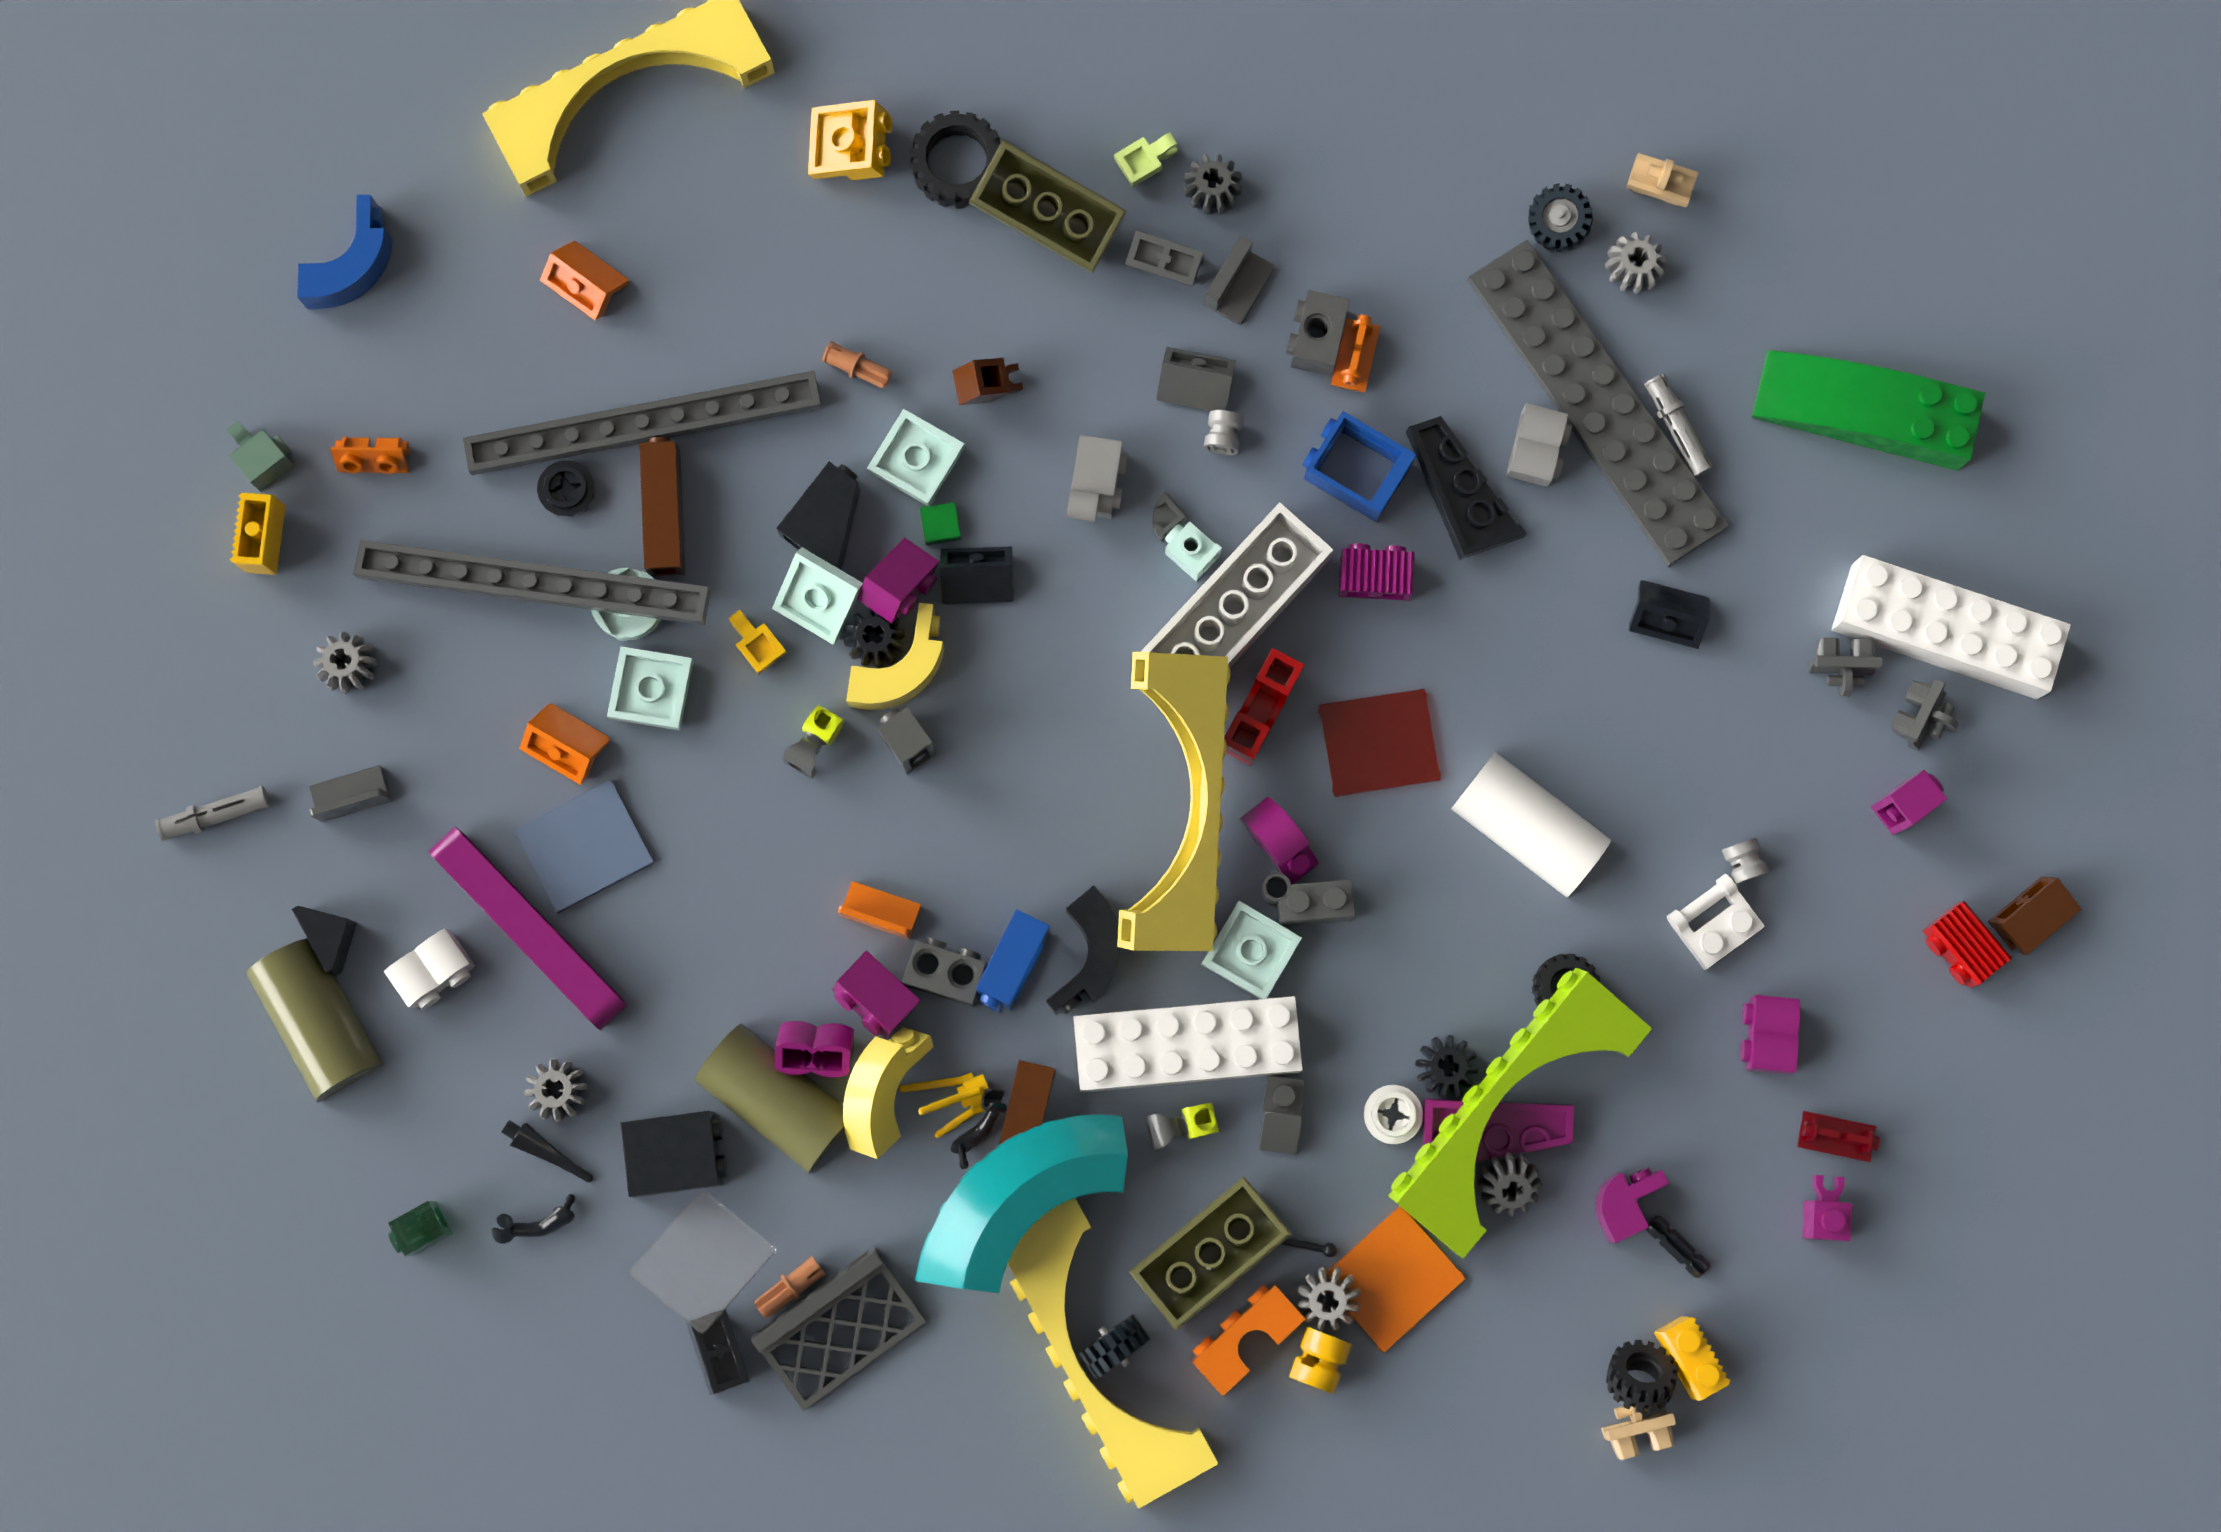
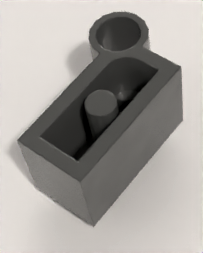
(1311, 901)

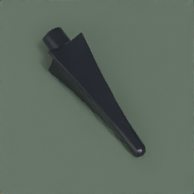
(531, 1142)

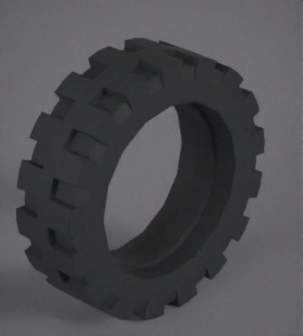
(930, 135)

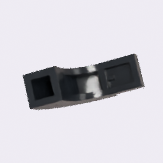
(1100, 930)

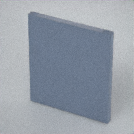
(584, 846)

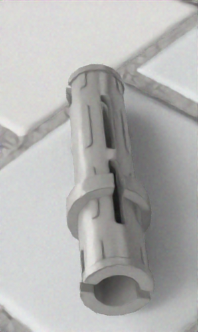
(1674, 416)
(198, 818)

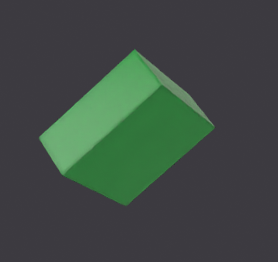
(940, 523)

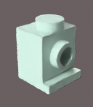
(1194, 562)

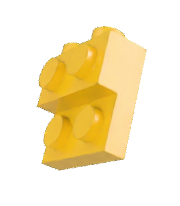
(849, 141)

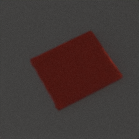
(1379, 742)

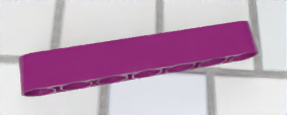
(527, 928)

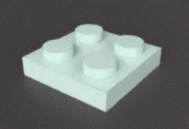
(916, 457)
(817, 595)
(650, 688)
(1251, 951)

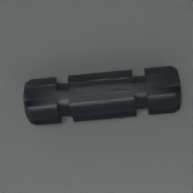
(1677, 1246)

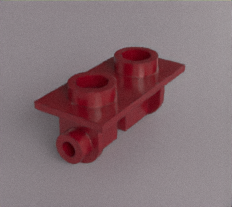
(1837, 1136)

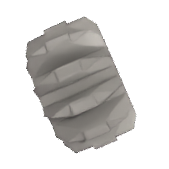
(1626, 271)
(354, 672)
(554, 1104)
(1317, 1302)

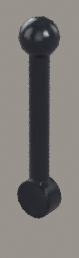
(1328, 1249)

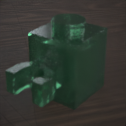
(419, 1229)

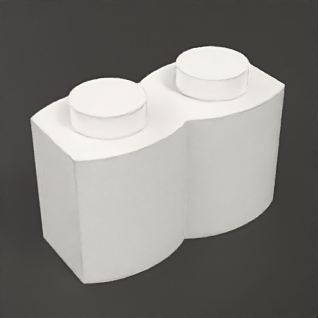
(430, 969)

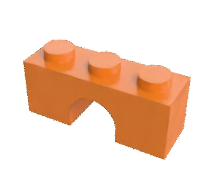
(1219, 1357)

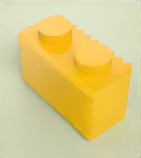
(258, 533)
(1693, 1357)

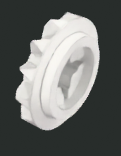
(1407, 1104)

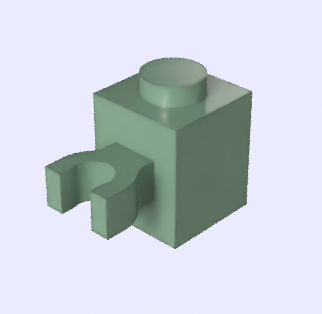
(260, 456)

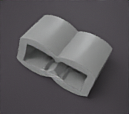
(1538, 445)

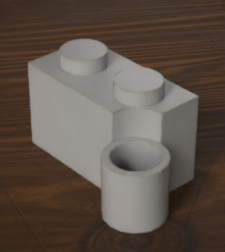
(1095, 479)

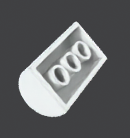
(1531, 824)

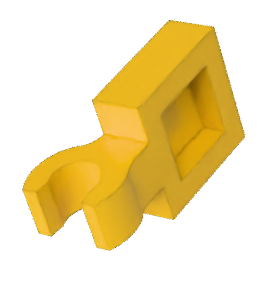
(758, 645)

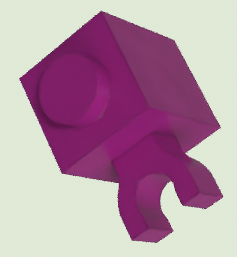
(1827, 1216)

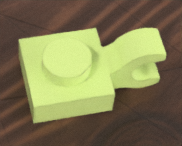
(1142, 161)

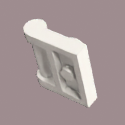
(1723, 931)

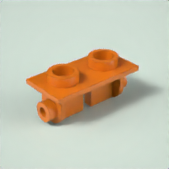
(1355, 354)
(356, 455)

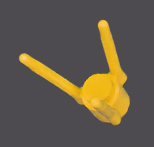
(969, 1094)

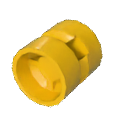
(1320, 1360)

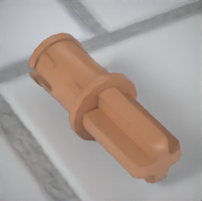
(856, 365)
(789, 1287)

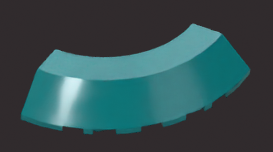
(1013, 1191)

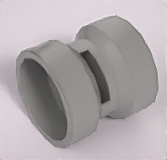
(1223, 432)
(1745, 861)

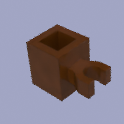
(984, 381)

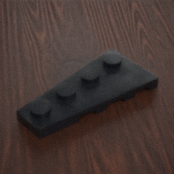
(1465, 501)

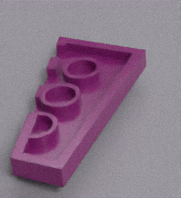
(1511, 1126)

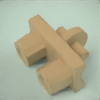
(1662, 180)
(1622, 1434)

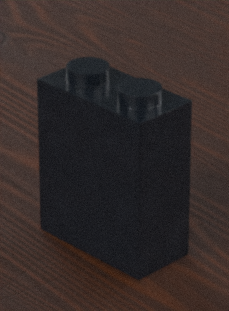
(673, 1154)

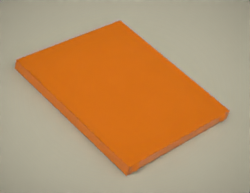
(1398, 1278)

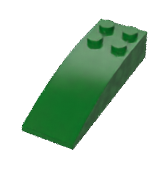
(1870, 407)

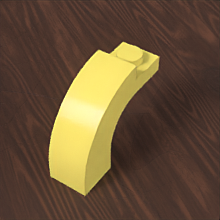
(906, 679)
(872, 1090)

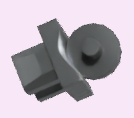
(1860, 662)
(1930, 700)

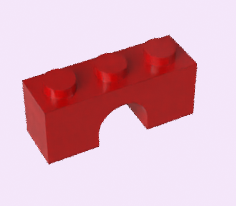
(1262, 706)

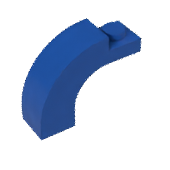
(353, 272)

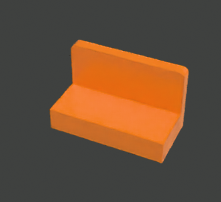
(582, 278)
(563, 742)
(880, 910)

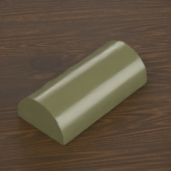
(1047, 206)
(313, 1019)
(780, 1106)
(1210, 1253)

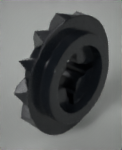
(552, 480)

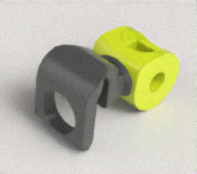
(820, 729)
(1193, 1122)

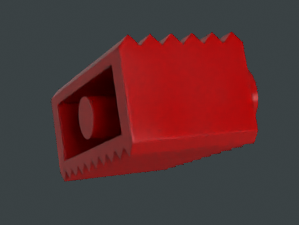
(1965, 945)

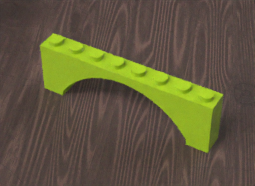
(1441, 1182)

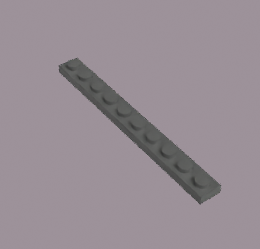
(641, 422)
(532, 582)

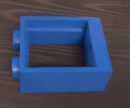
(1347, 424)
(1012, 961)

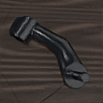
(992, 1105)
(558, 1218)

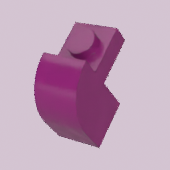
(1280, 839)
(1617, 1203)

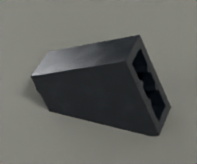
(824, 515)

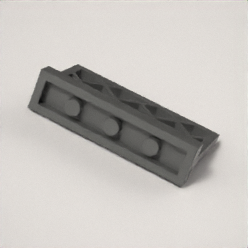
(816, 1303)

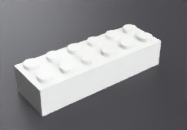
(1246, 590)
(1951, 627)
(1187, 1044)

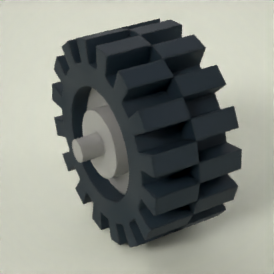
(1560, 217)
(1114, 1346)

